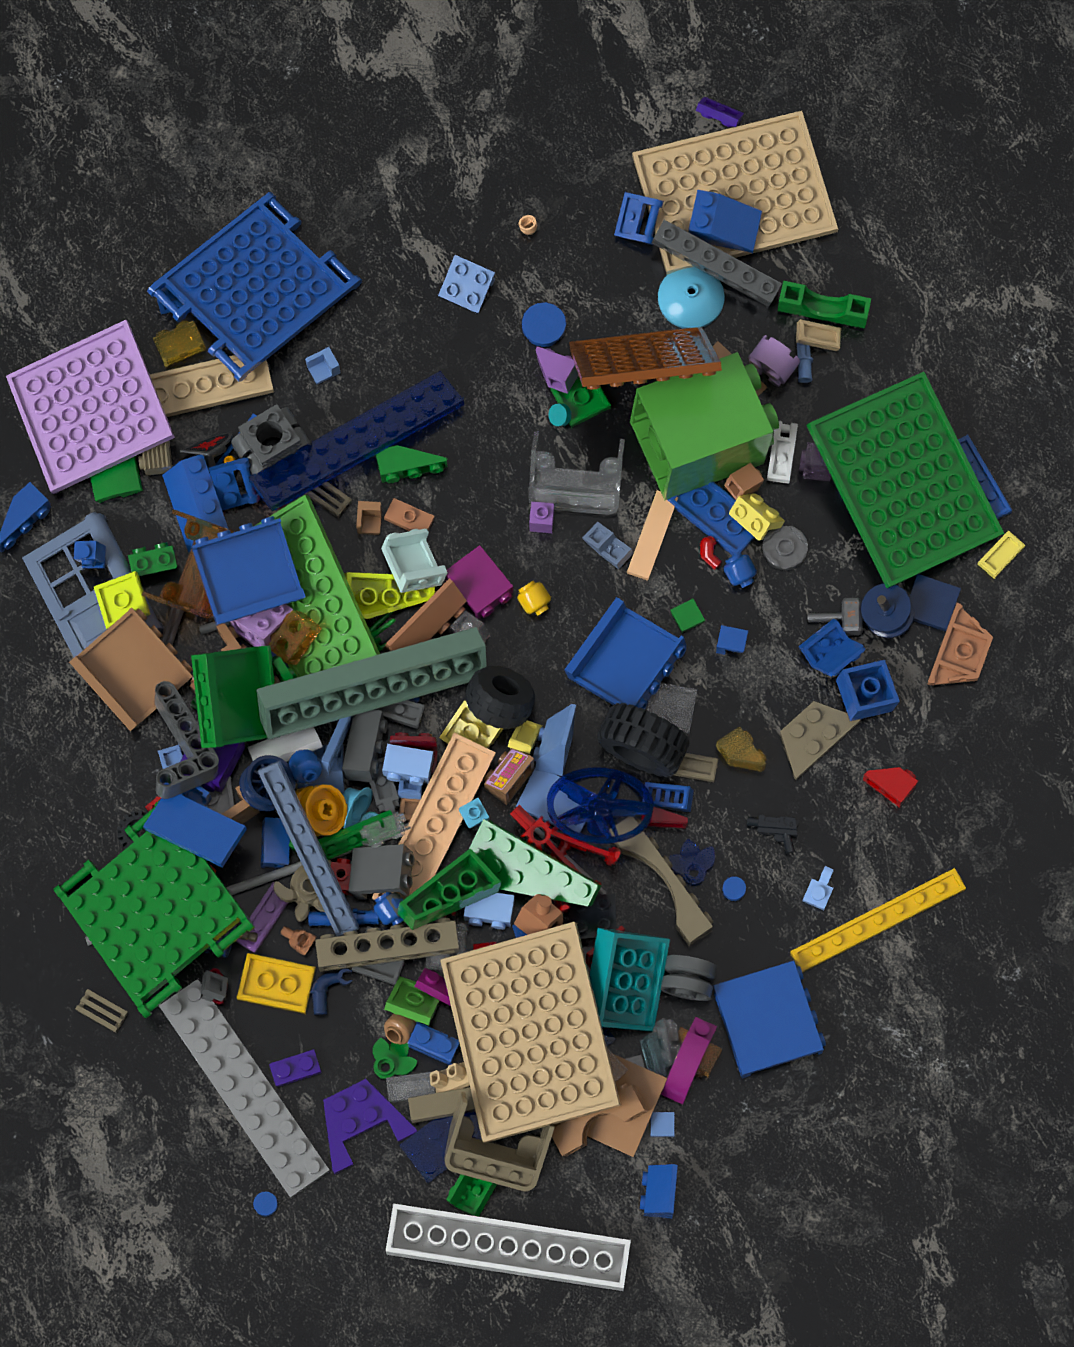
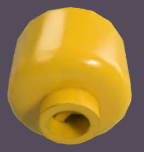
(534, 598)

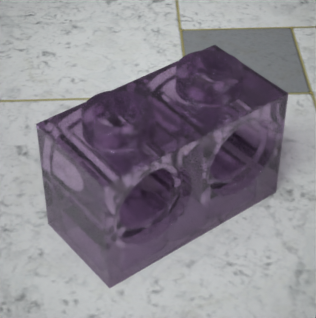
(813, 464)

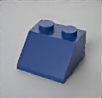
(660, 1191)

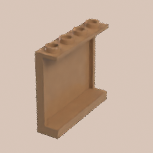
(128, 665)

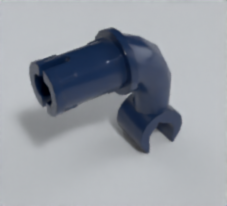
(321, 986)

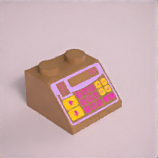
(509, 775)

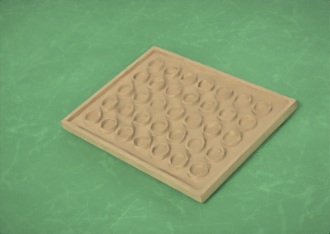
(757, 164)
(530, 1032)

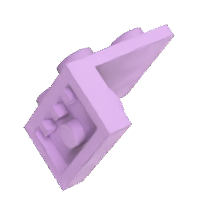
(259, 627)

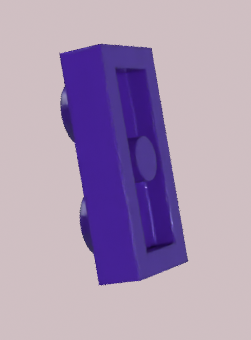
(716, 110)
(295, 1068)

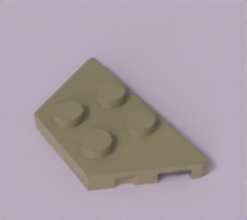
(813, 735)

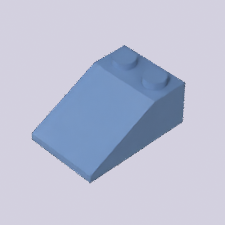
(555, 742)

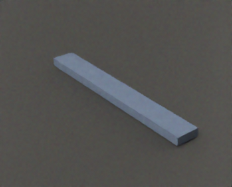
(308, 848)

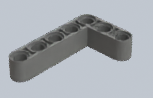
(196, 758)

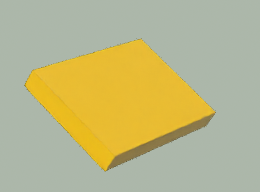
(276, 983)

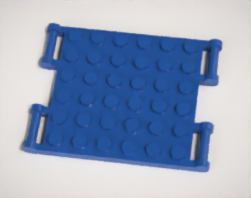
(254, 285)

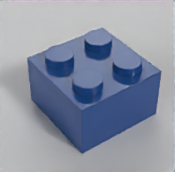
(867, 690)

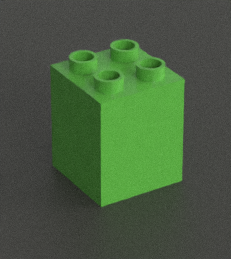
(703, 426)

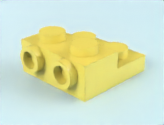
(470, 727)

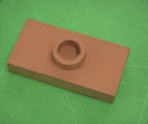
(408, 516)

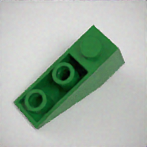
(403, 462)

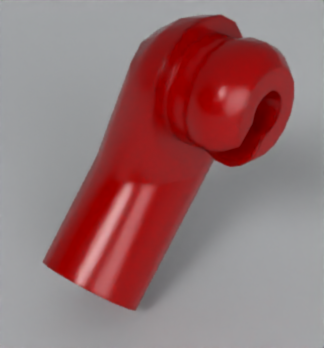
(707, 552)

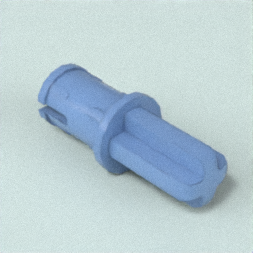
(804, 366)

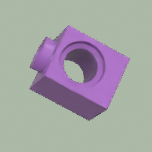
(541, 517)

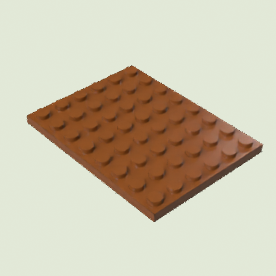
(644, 357)

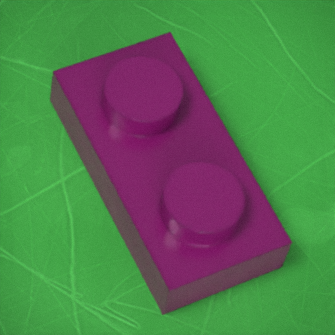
(434, 985)

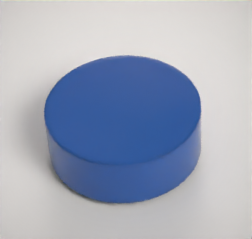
(734, 888)
(265, 1204)

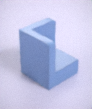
(322, 365)

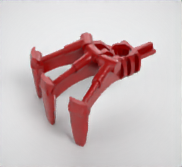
(529, 824)

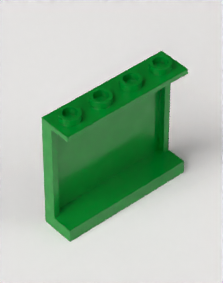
(228, 694)

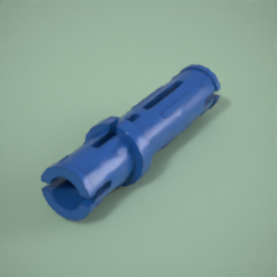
(362, 917)

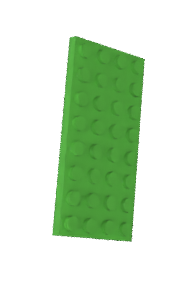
(327, 593)

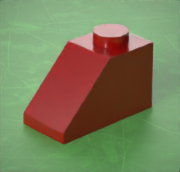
(892, 783)

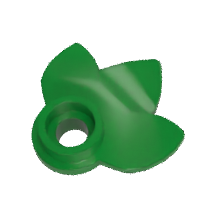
(395, 1056)

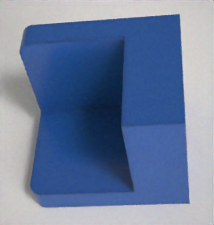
(731, 639)

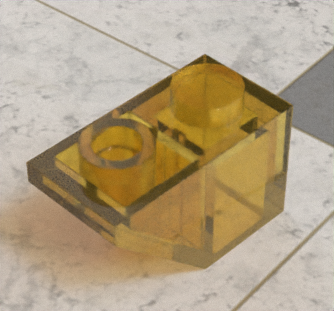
(740, 752)

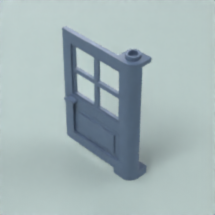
(82, 620)

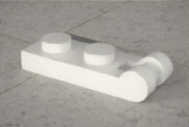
(782, 453)

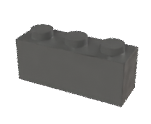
(364, 746)

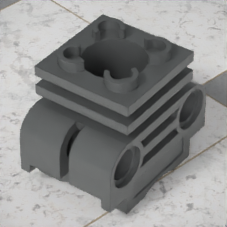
(270, 423)

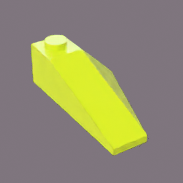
(380, 594)

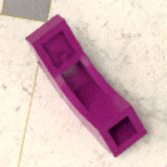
(688, 1060)

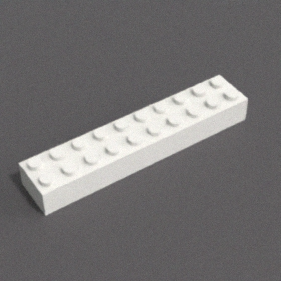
(508, 1247)

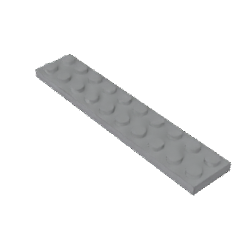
(244, 1089)

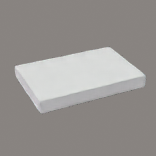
(287, 744)

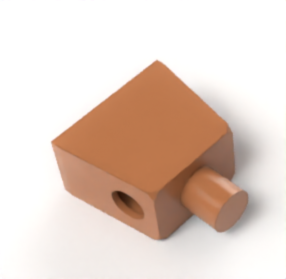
(538, 915)

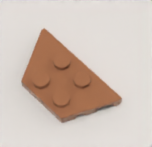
(961, 650)

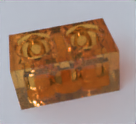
(297, 641)

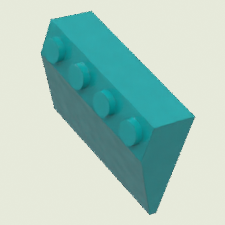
(628, 978)

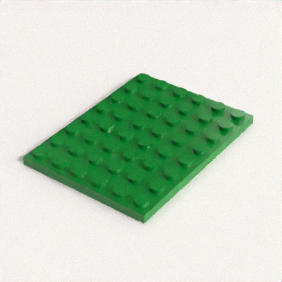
(905, 479)

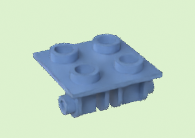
(466, 284)

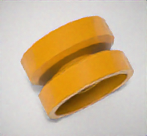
(323, 807)

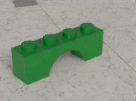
(802, 301)

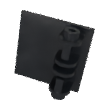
(590, 918)

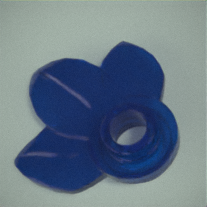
(692, 859)

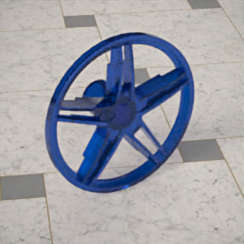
(601, 807)

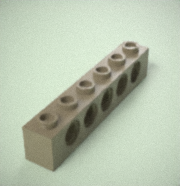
(376, 954)

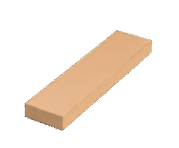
(651, 537)

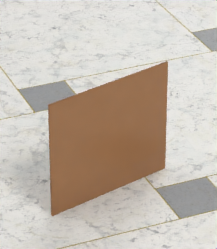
(627, 1135)

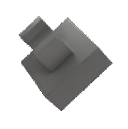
(213, 986)

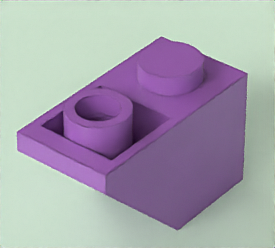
(557, 369)

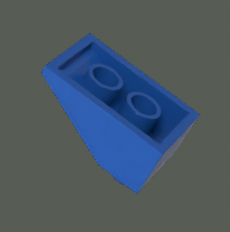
(724, 221)

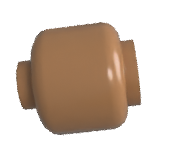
(399, 1028)

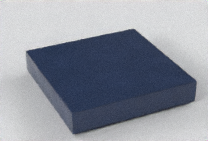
(933, 601)

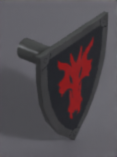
(210, 447)

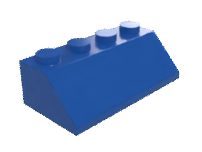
(193, 493)

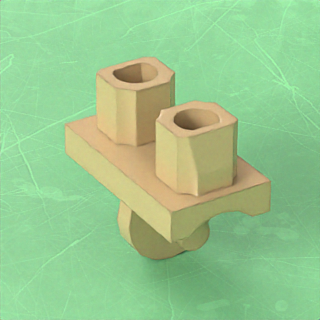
(450, 1079)

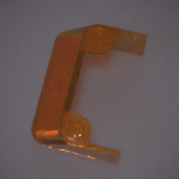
(190, 592)

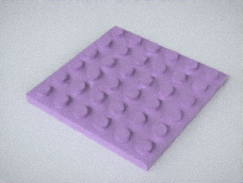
(89, 406)

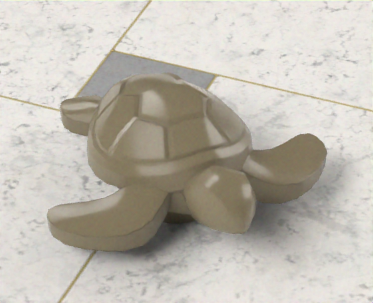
(301, 892)

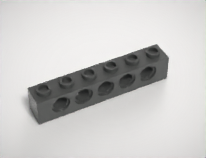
(716, 263)

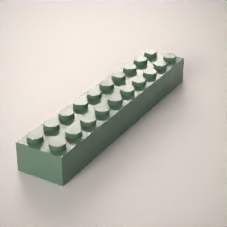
(370, 683)

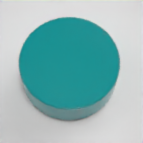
(559, 414)

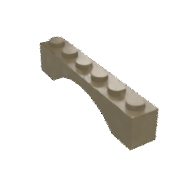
(690, 920)

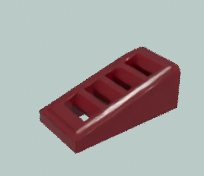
(666, 819)

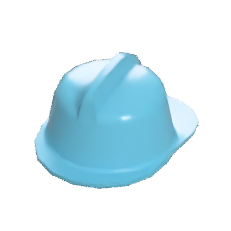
(357, 804)

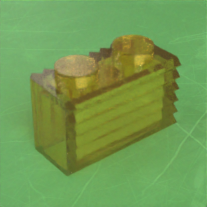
(179, 343)

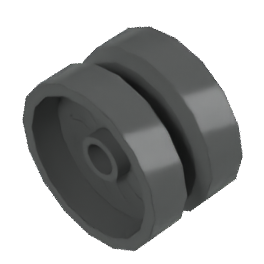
(688, 977)

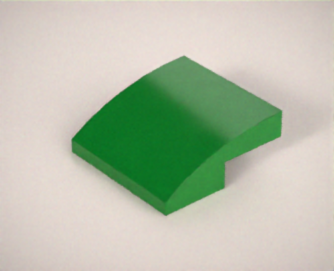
(117, 481)

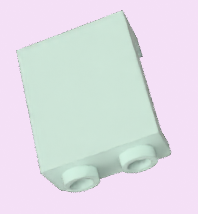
(412, 561)

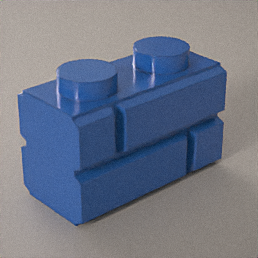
(434, 1044)

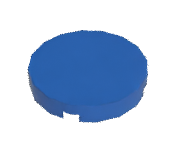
(543, 324)

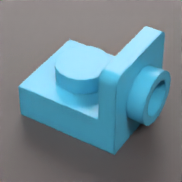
(473, 813)

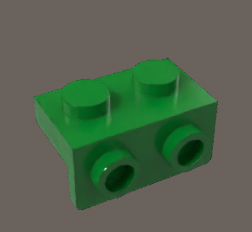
(153, 561)
(470, 1194)

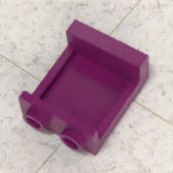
(480, 582)

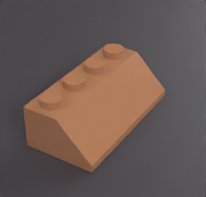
(430, 618)

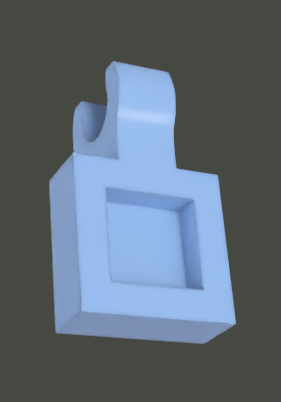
(819, 891)

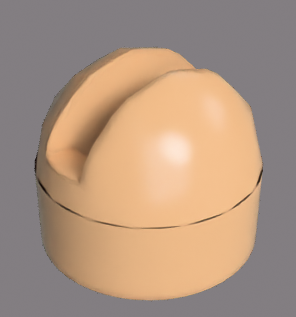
(526, 223)

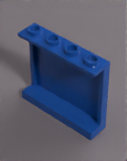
(247, 571)
(625, 657)
(768, 1018)

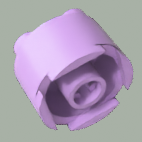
(773, 360)

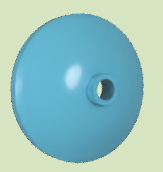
(688, 309)

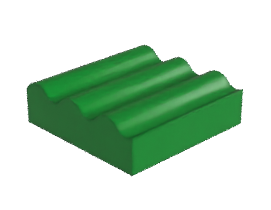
(687, 615)

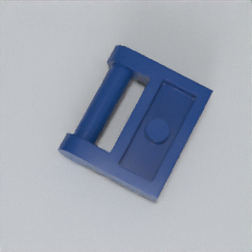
(631, 217)
(227, 487)

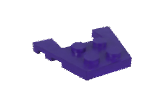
(356, 1112)

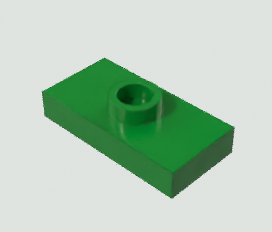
(281, 670)

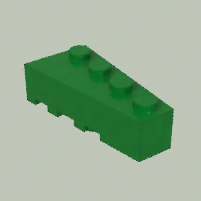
(450, 890)

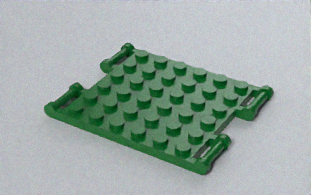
(153, 913)

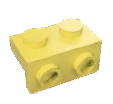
(755, 515)

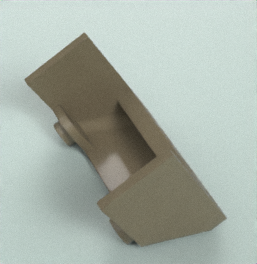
(494, 1162)

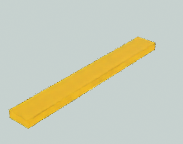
(878, 920)

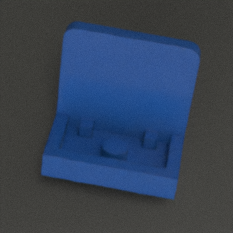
(831, 649)

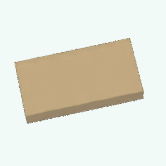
(818, 335)

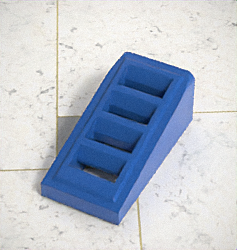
(687, 798)

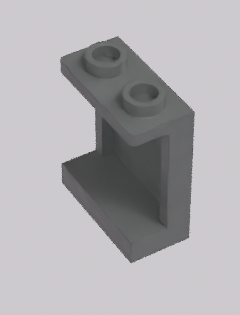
(381, 870)

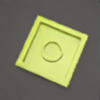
(119, 595)

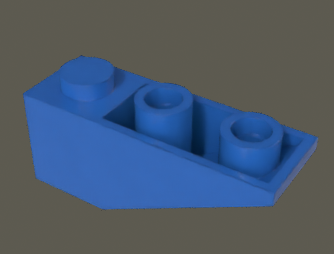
(23, 512)

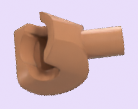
(299, 939)

